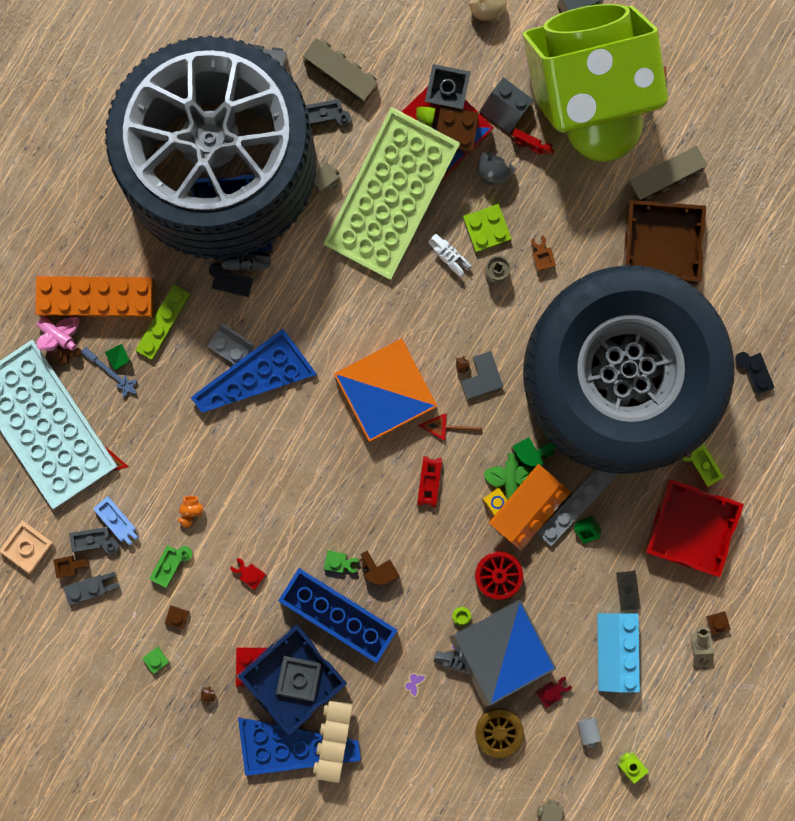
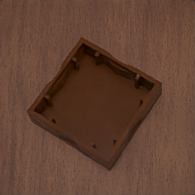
(665, 238)

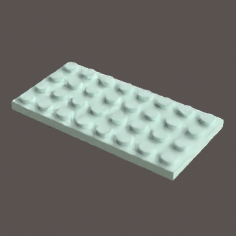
(48, 427)

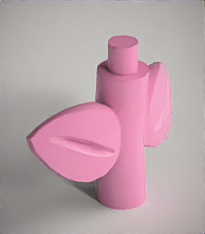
(57, 334)

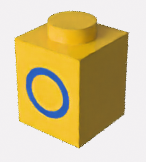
(495, 500)

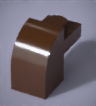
(378, 574)

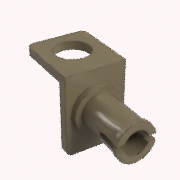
(702, 647)

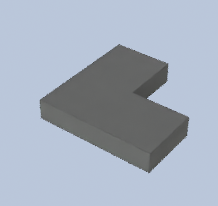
(488, 377)

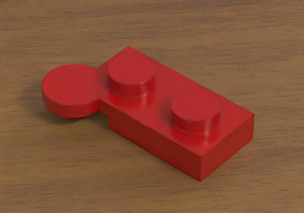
(521, 139)

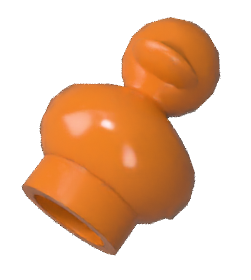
(189, 509)

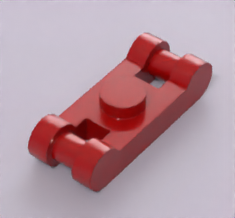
(429, 481)

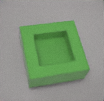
(155, 660)

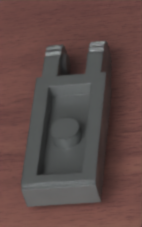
(88, 588)

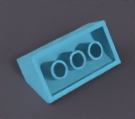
(618, 652)

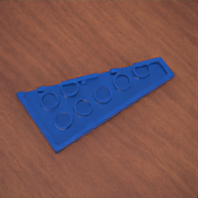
(263, 369)
(271, 750)

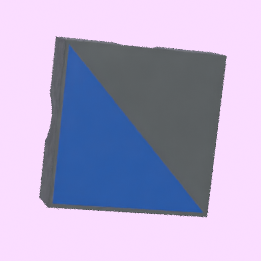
(502, 653)

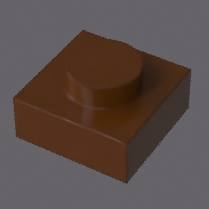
(176, 617)
(718, 623)

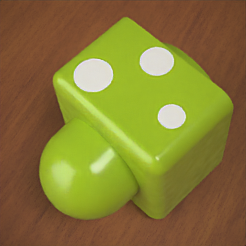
(597, 76)

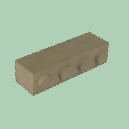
(340, 71)
(667, 174)

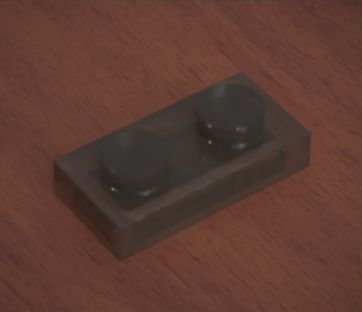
(628, 590)

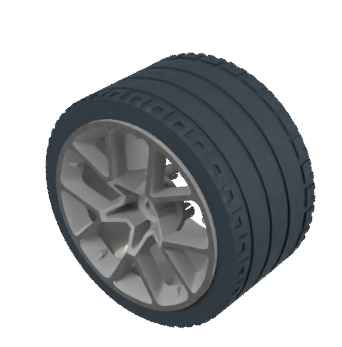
(179, 82)

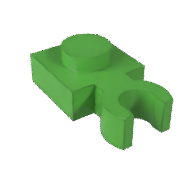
(337, 562)

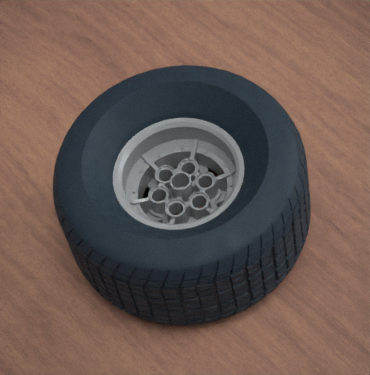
(690, 356)

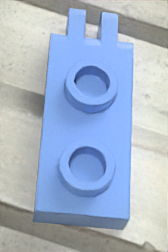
(116, 520)

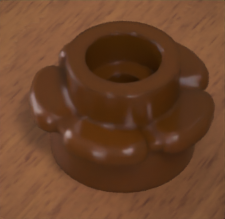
(462, 365)
(207, 695)

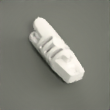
(449, 255)

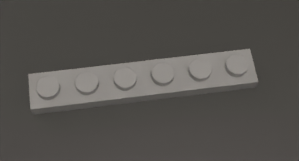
(575, 506)

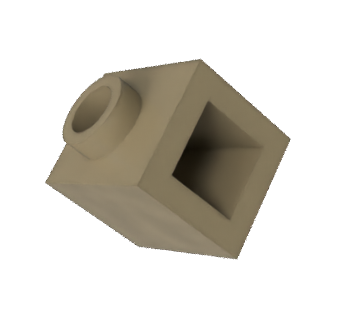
(326, 178)
(550, 811)

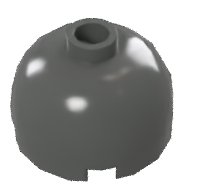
(494, 169)

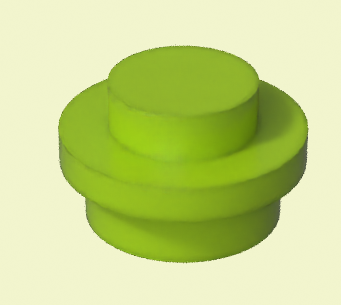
(461, 616)

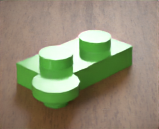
(169, 563)

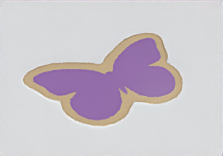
(412, 685)

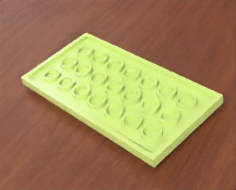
(391, 193)

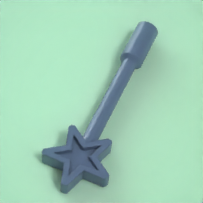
(125, 384)

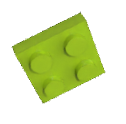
(487, 228)

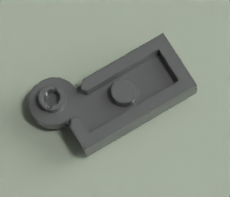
(327, 112)
(93, 539)

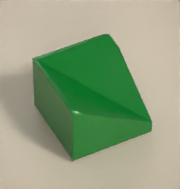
(118, 357)
(587, 529)

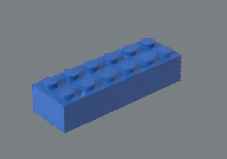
(337, 615)

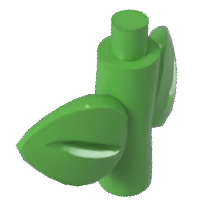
(510, 476)

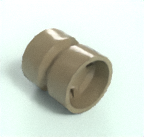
(497, 269)

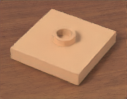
(26, 547)

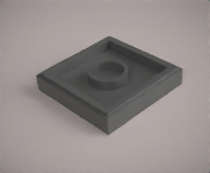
(298, 678)

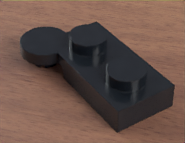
(230, 282)
(756, 371)

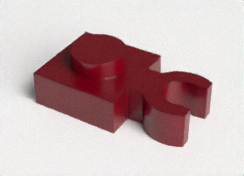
(551, 693)

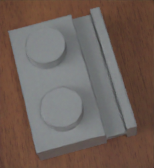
(230, 344)

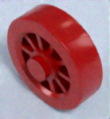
(499, 575)

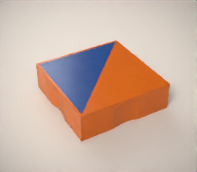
(385, 390)

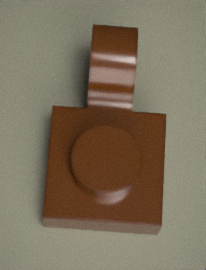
(62, 355)
(67, 566)

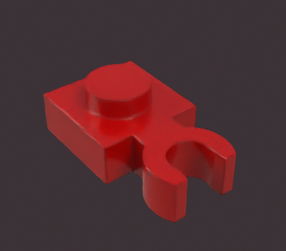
(250, 575)

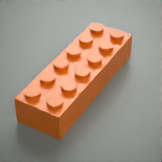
(94, 297)

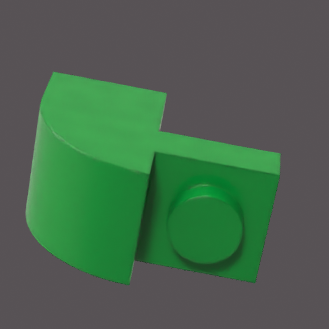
(529, 455)

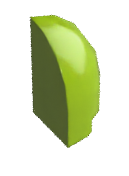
(425, 115)

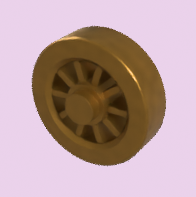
(499, 732)

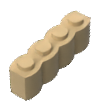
(334, 741)

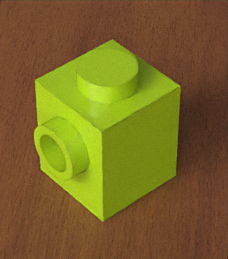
(632, 766)

